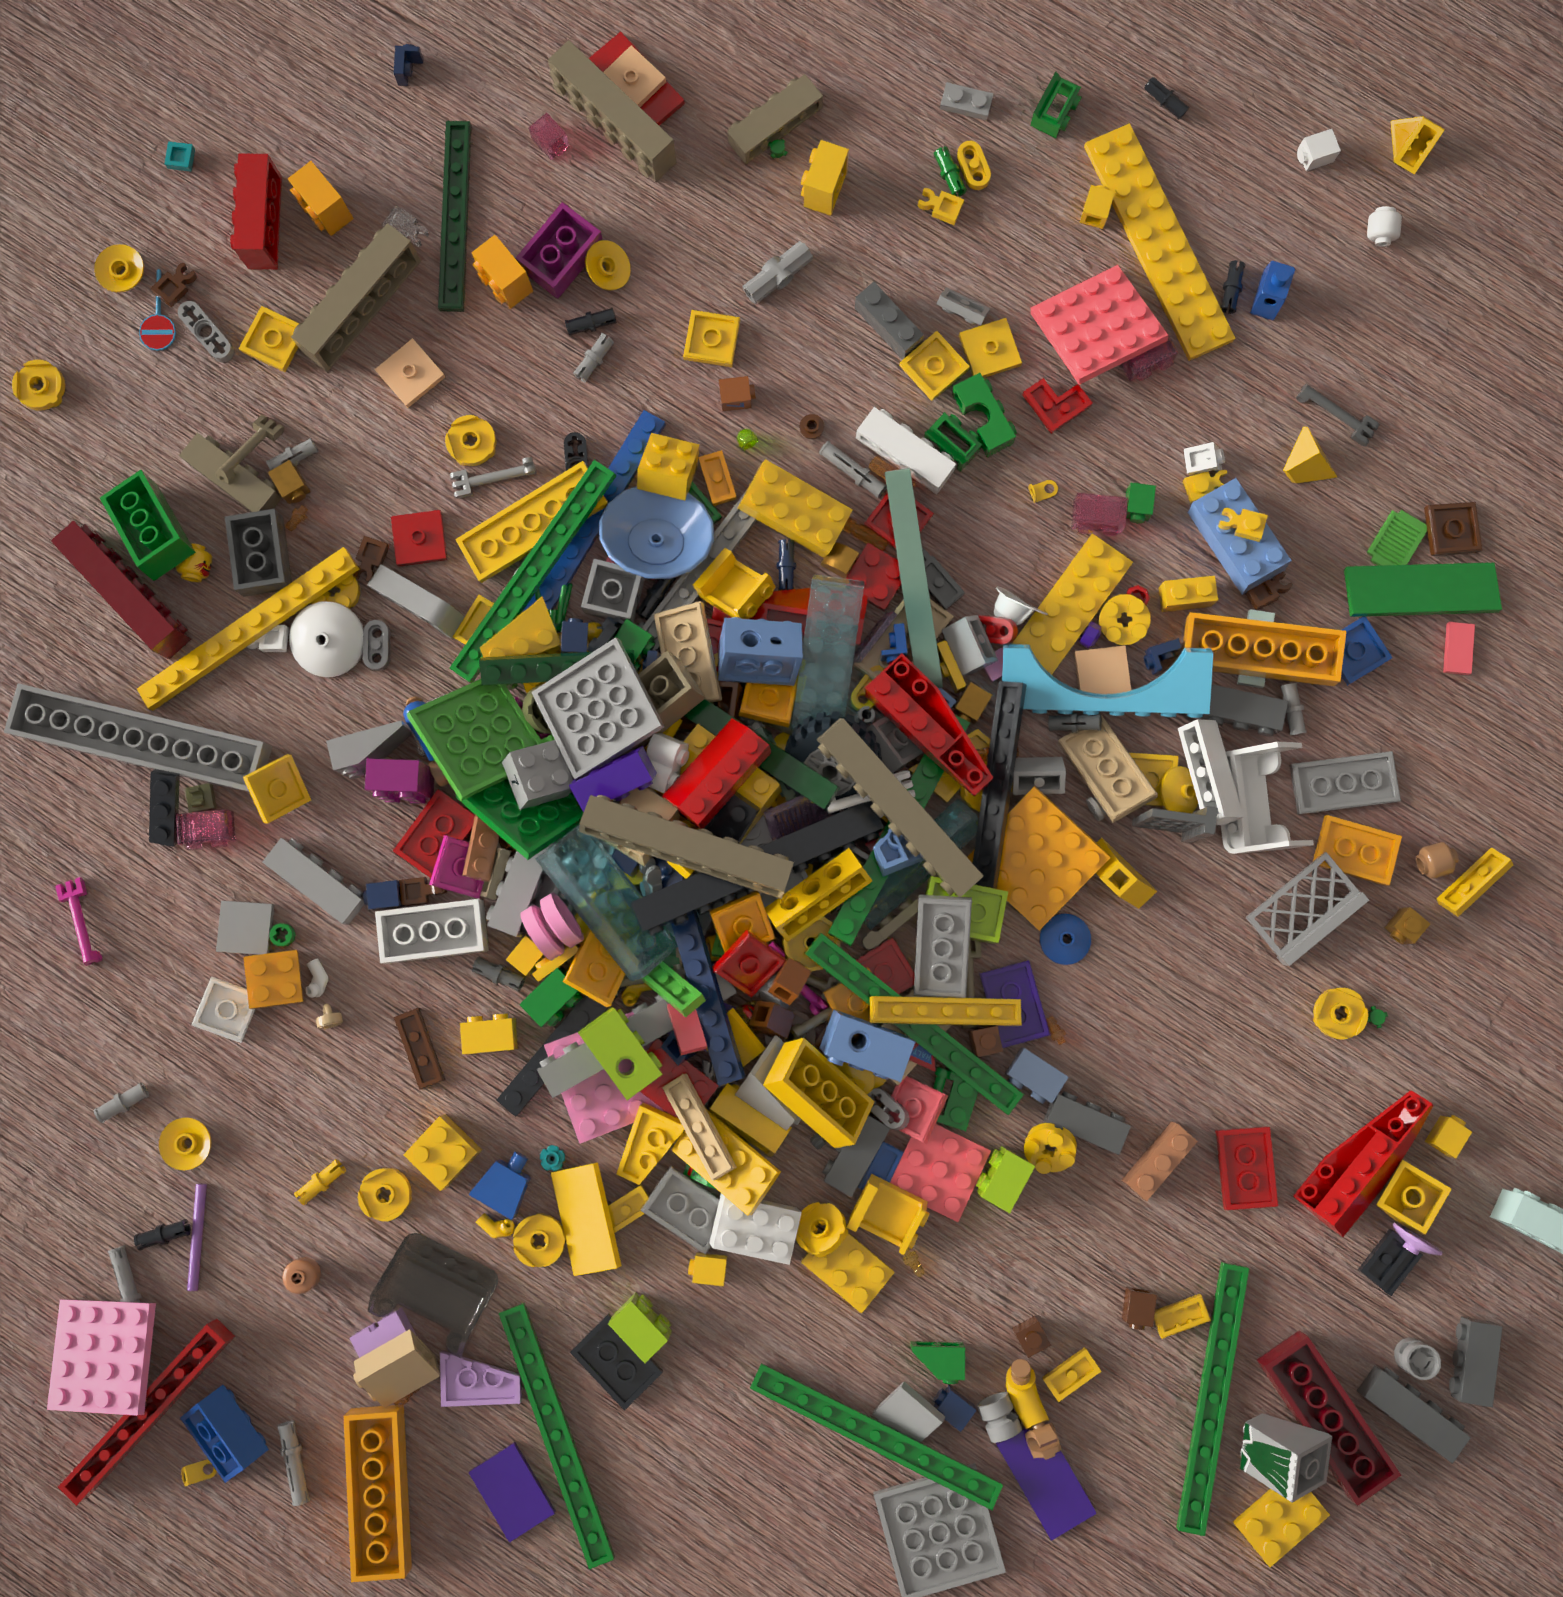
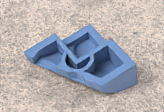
(893, 855)

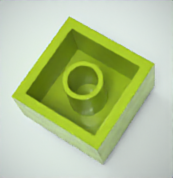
(1004, 1178)
(641, 1326)

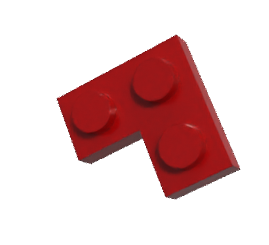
(1055, 410)

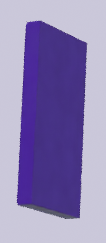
(1048, 1486)

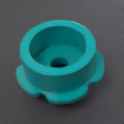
(558, 1154)

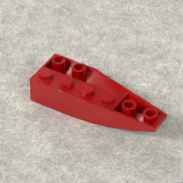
(790, 606)
(928, 722)
(1363, 1164)

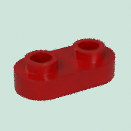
(996, 629)

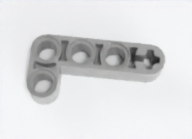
(416, 600)

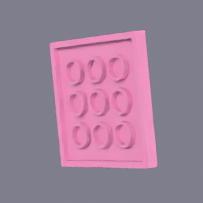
(596, 1102)
(101, 1357)

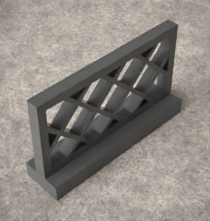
(1192, 826)

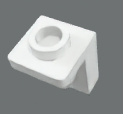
(1204, 458)

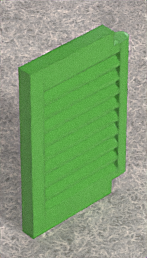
(1397, 539)

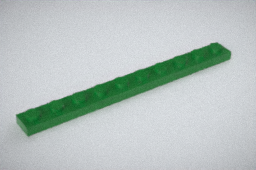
(536, 566)
(858, 906)
(929, 1037)
(1212, 1399)
(557, 1436)
(877, 1436)

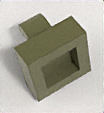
(200, 798)

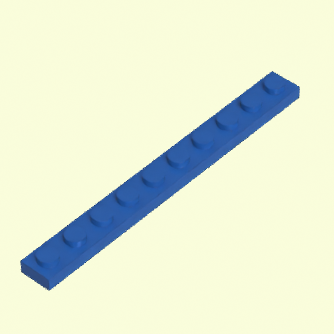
(625, 467)

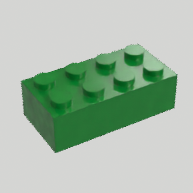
(147, 525)

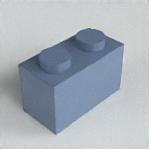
(1036, 1075)

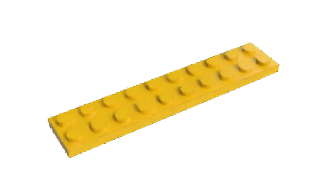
(1159, 242)

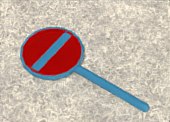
(157, 330)

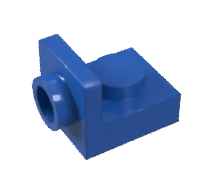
(897, 641)

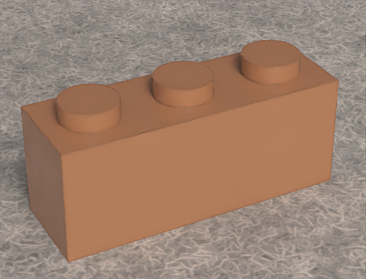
(1159, 1161)

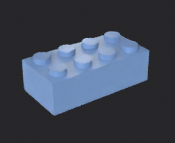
(1243, 559)

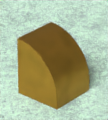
(840, 560)

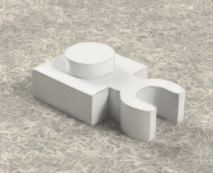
(273, 641)

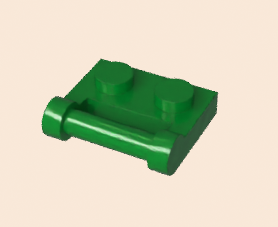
(959, 1102)

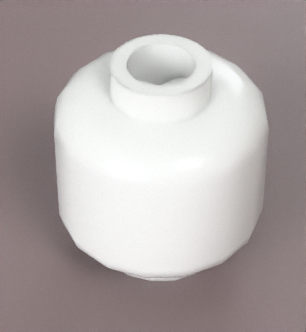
(1384, 226)

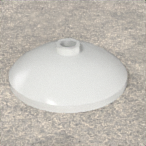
(342, 635)

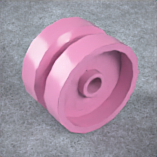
(552, 926)

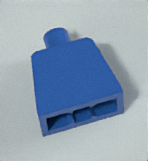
(1274, 285)
(503, 1186)

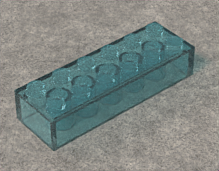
(828, 647)
(603, 901)

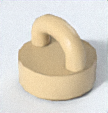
(328, 1019)

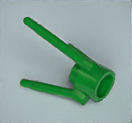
(559, 615)

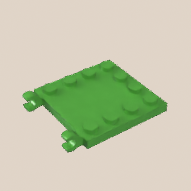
(473, 733)

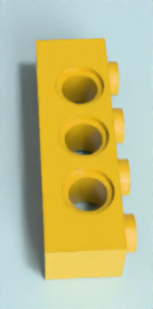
(818, 895)

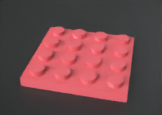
(1099, 324)

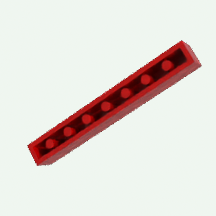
(159, 1399)

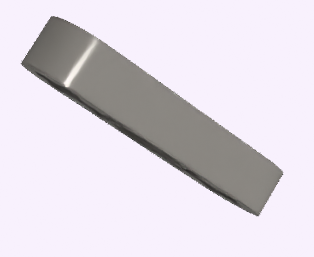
(208, 341)

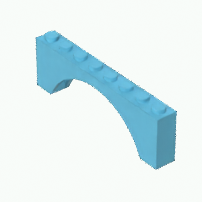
(1179, 690)

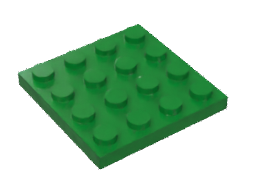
(525, 829)

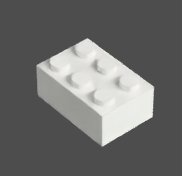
(764, 1235)

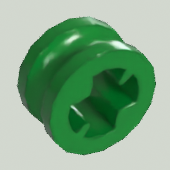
(290, 937)

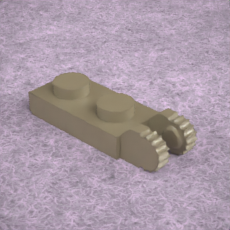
(890, 925)

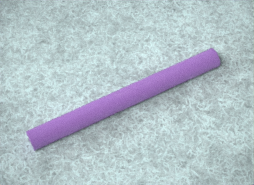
(196, 1239)

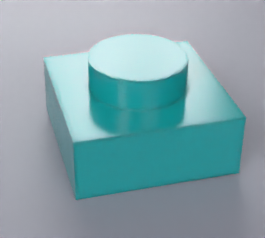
(179, 156)

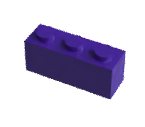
(616, 778)

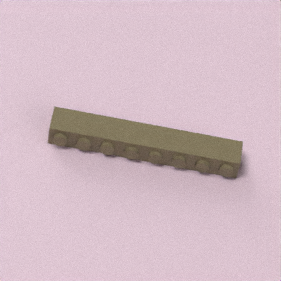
(899, 807)
(686, 846)

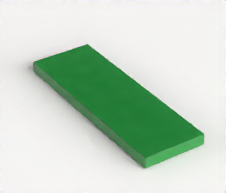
(1422, 589)

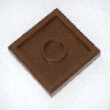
(1453, 528)

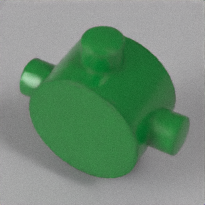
(777, 148)
(1376, 1016)

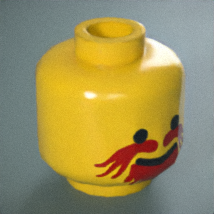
(196, 566)

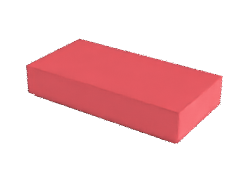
(1459, 648)
(687, 1031)

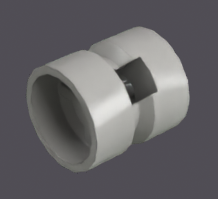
(1422, 1363)
(1001, 1421)

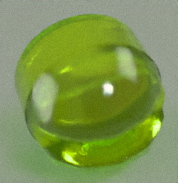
(746, 439)

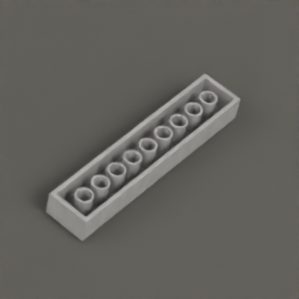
(134, 737)

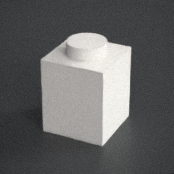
(1318, 150)

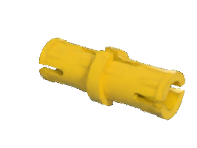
(320, 1182)

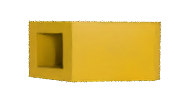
(1124, 878)

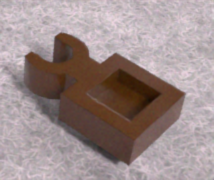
(172, 287)
(371, 555)
(1267, 592)

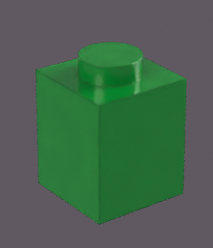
(1140, 502)

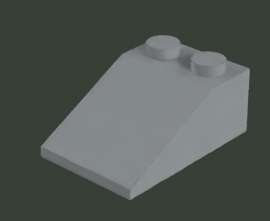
(350, 751)

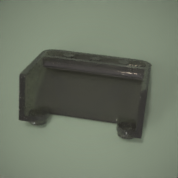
(436, 1286)

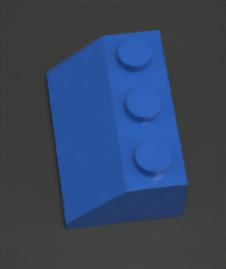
(224, 1433)

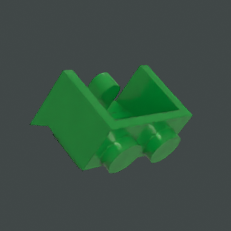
(1047, 123)
(946, 445)

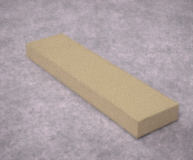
(699, 1127)

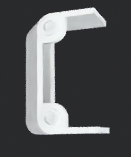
(1255, 830)

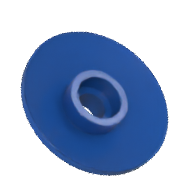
(1052, 942)

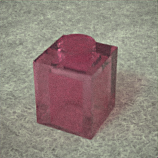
(549, 136)

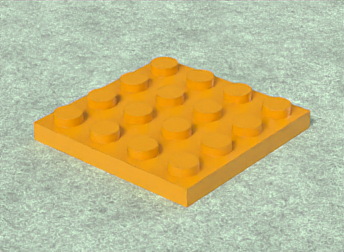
(1044, 858)

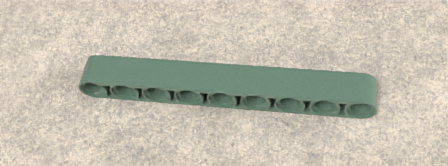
(913, 574)

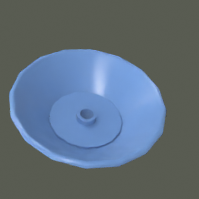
(641, 517)

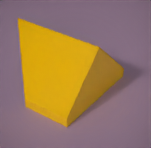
(1413, 141)
(1308, 460)

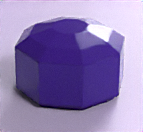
(1090, 635)

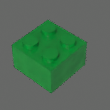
(551, 999)

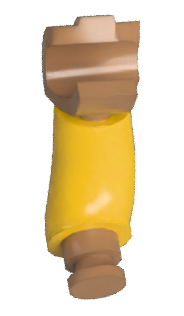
(1026, 1401)

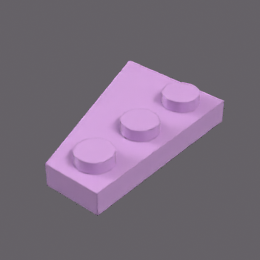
(476, 1383)

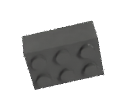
(258, 552)

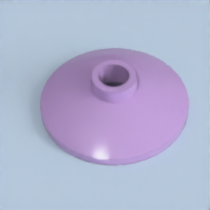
(1414, 1242)

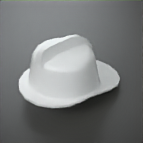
(1013, 607)

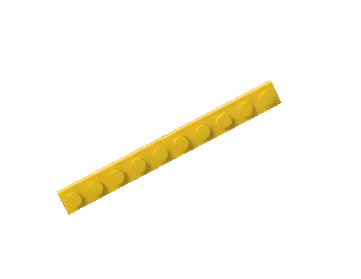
(247, 629)

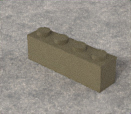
(775, 118)
(246, 488)

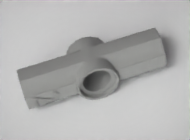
(777, 272)

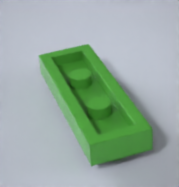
(674, 989)

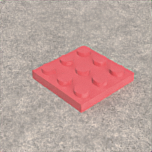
(941, 1170)

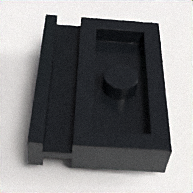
(1389, 1263)

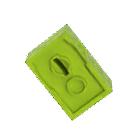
(986, 909)
(611, 1043)

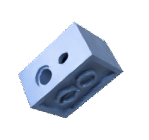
(759, 651)
(876, 1050)

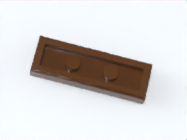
(419, 1048)

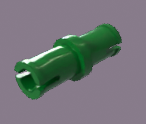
(950, 171)

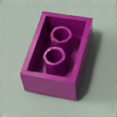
(558, 250)
(399, 780)

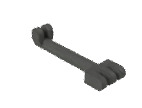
(1360, 427)

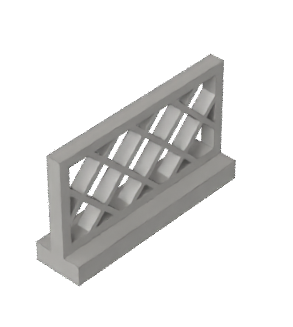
(1320, 927)

